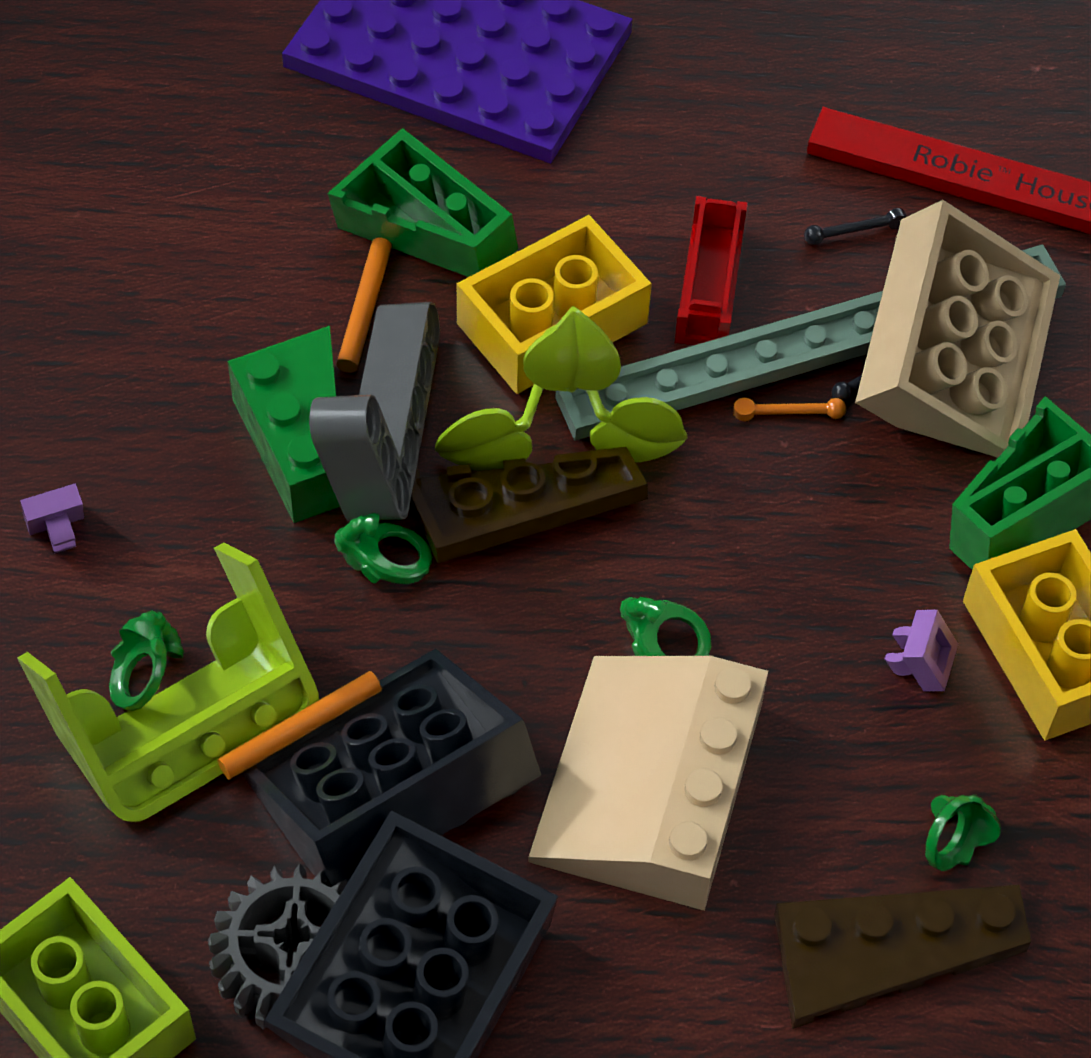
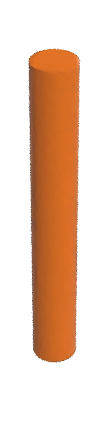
(364, 305)
(299, 725)

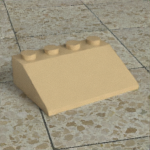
(958, 332)
(651, 774)

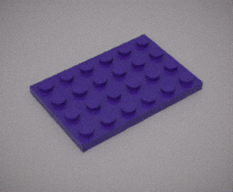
(478, 66)

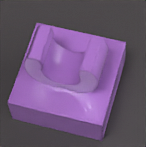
(54, 513)
(927, 650)

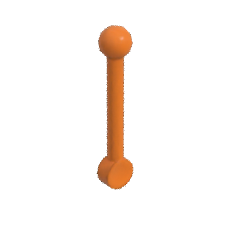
(745, 409)

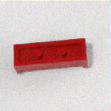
(711, 271)

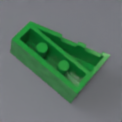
(423, 208)
(274, 400)
(1029, 492)

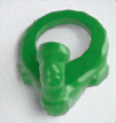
(360, 550)
(646, 615)
(142, 637)
(975, 828)

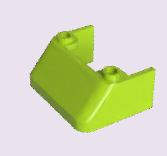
(174, 740)

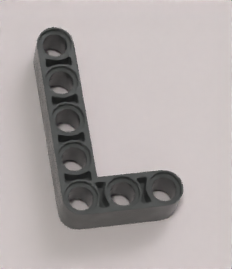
(375, 437)

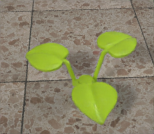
(564, 359)

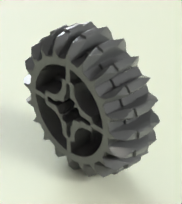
(246, 939)

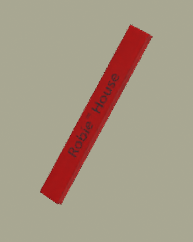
(952, 169)

